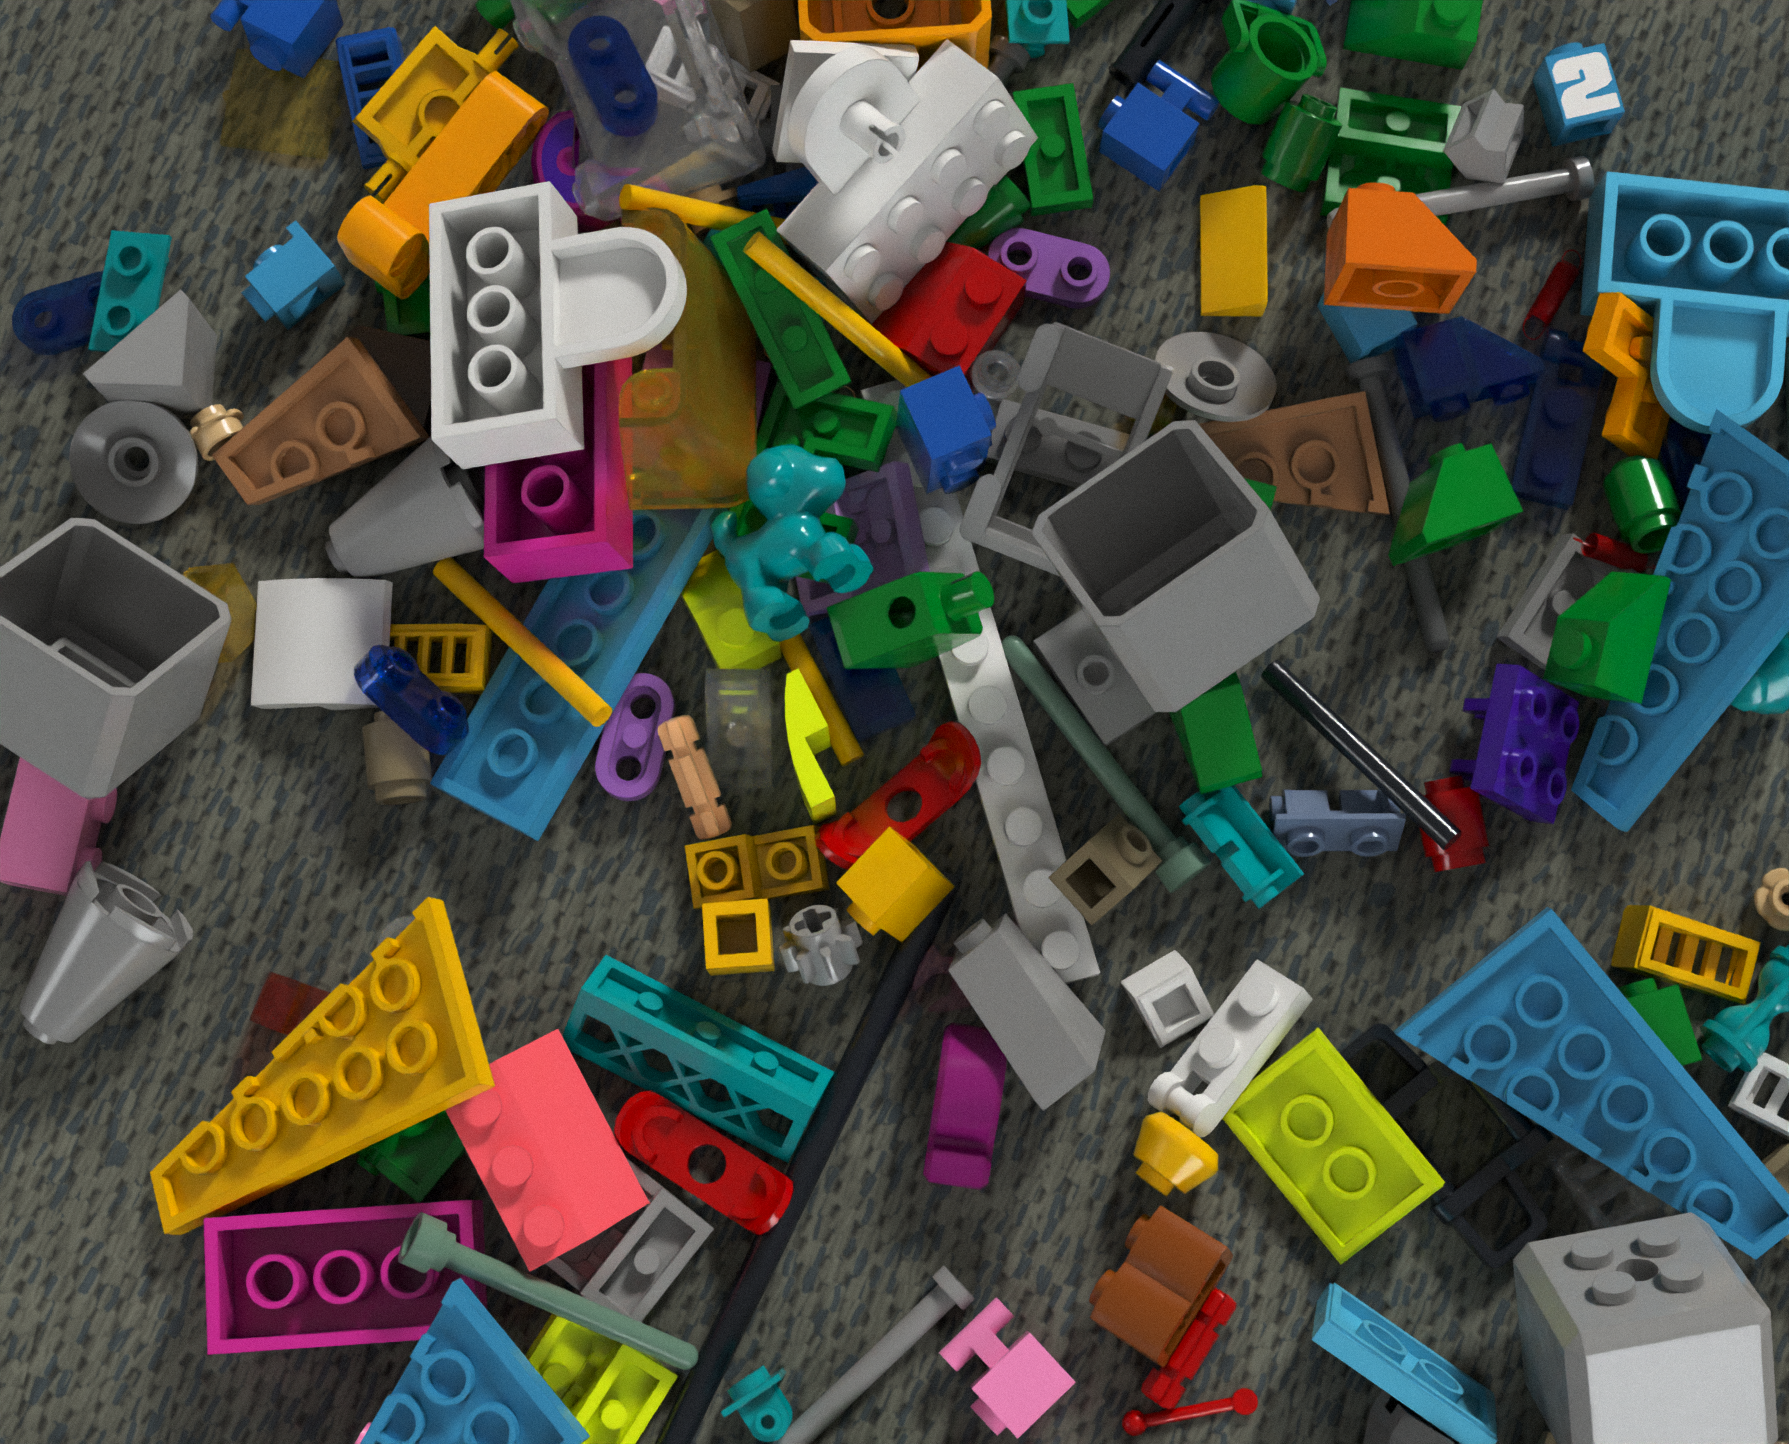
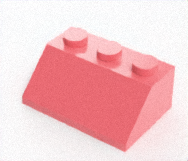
(546, 1152)

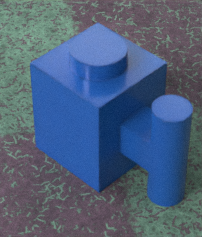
(283, 31)
(1152, 132)

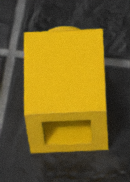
(893, 886)
(738, 937)

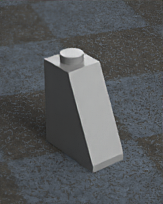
(1027, 1009)

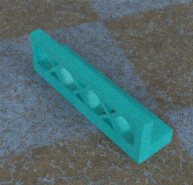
(699, 1047)

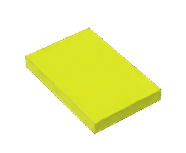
(1331, 1146)

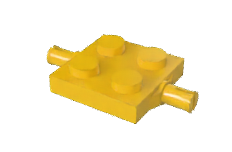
(423, 99)

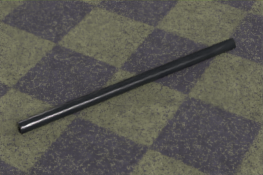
(804, 1172)

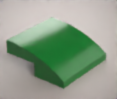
(1388, 143)

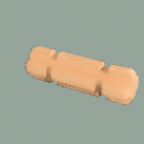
(694, 777)

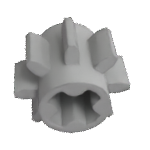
(820, 945)

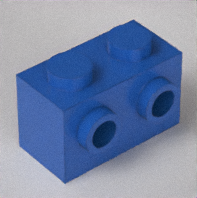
(945, 430)

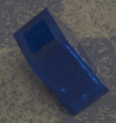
(1461, 364)

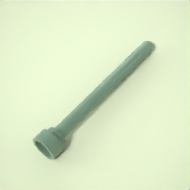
(1179, 859)
(433, 1247)

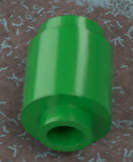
(1301, 142)
(1642, 502)

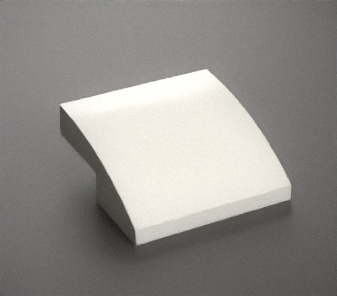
(312, 639)

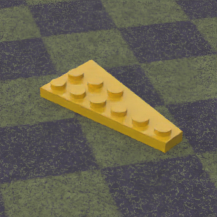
(346, 1077)

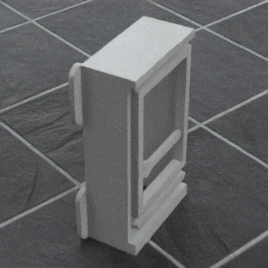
(1082, 368)

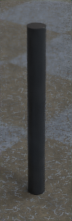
(1361, 754)

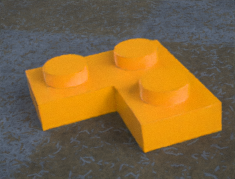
(1622, 343)

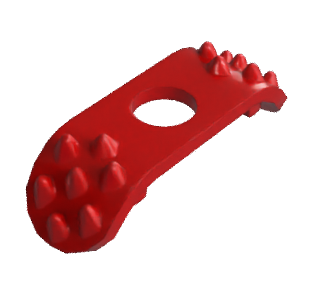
(938, 774)
(667, 1137)

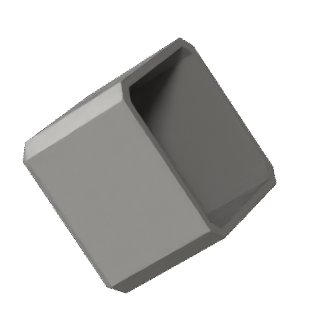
(1177, 565)
(101, 655)
(1645, 1337)

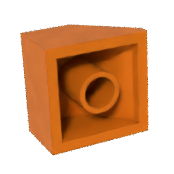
(1393, 254)

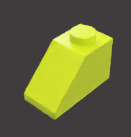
(721, 621)

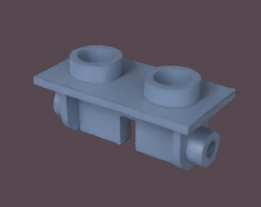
(1365, 824)

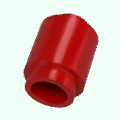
(1463, 809)

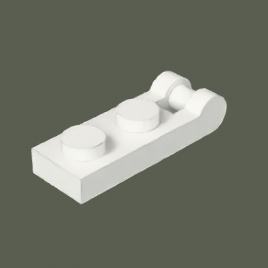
(1230, 1049)

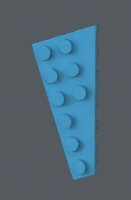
(1716, 627)
(1578, 1059)
(471, 1387)

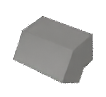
(1486, 137)

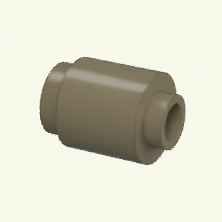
(394, 763)

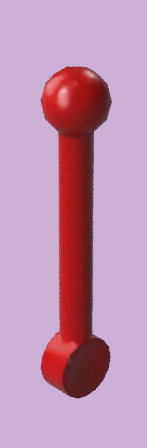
(1242, 1401)

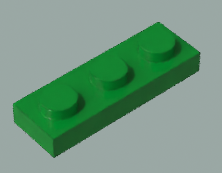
(785, 324)

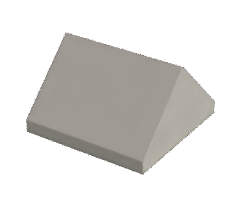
(162, 361)

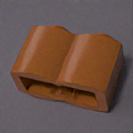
(1159, 1284)

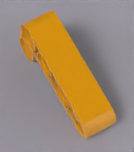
(463, 161)

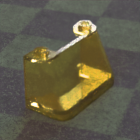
(694, 424)

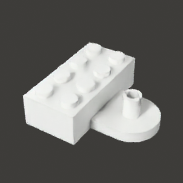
(895, 165)
(523, 310)

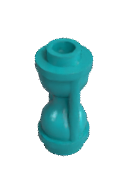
(1742, 1032)

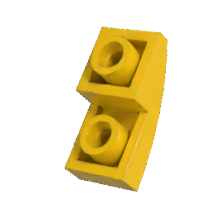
(756, 866)

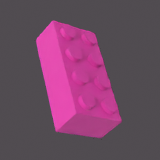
(565, 508)
(326, 1276)

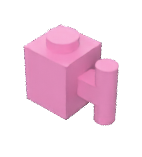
(1018, 1380)

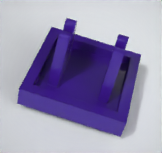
(1522, 743)

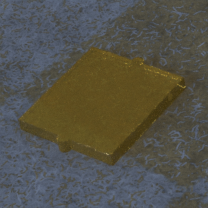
(280, 109)

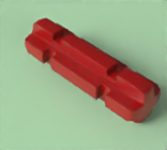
(1165, 1385)

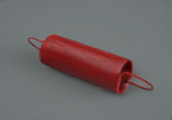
(1553, 292)
(1613, 552)

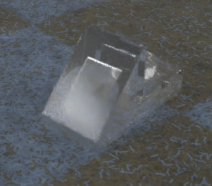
(740, 727)

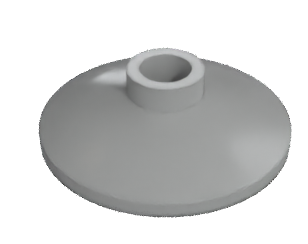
(1217, 376)
(110, 479)

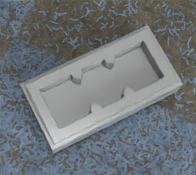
(1093, 678)

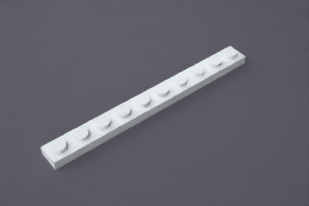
(1009, 772)

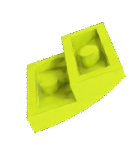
(806, 737)
(600, 1380)

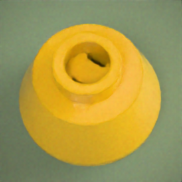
(1172, 1155)

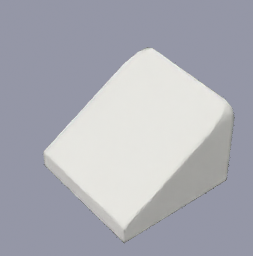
(1168, 998)

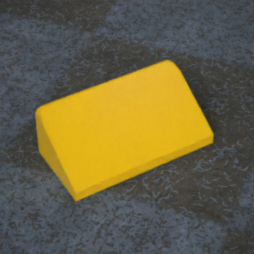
(1233, 252)

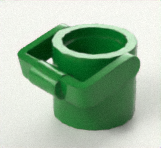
(1265, 60)

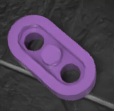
(1049, 265)
(634, 738)

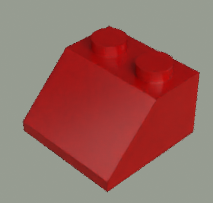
(953, 310)

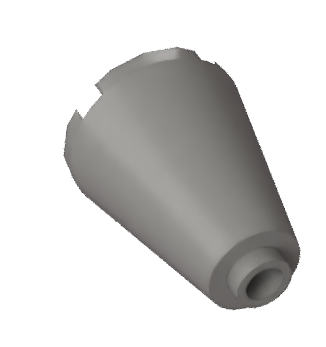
(411, 517)
(99, 952)

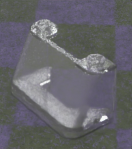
(702, 121)

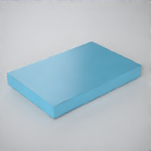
(1404, 1367)

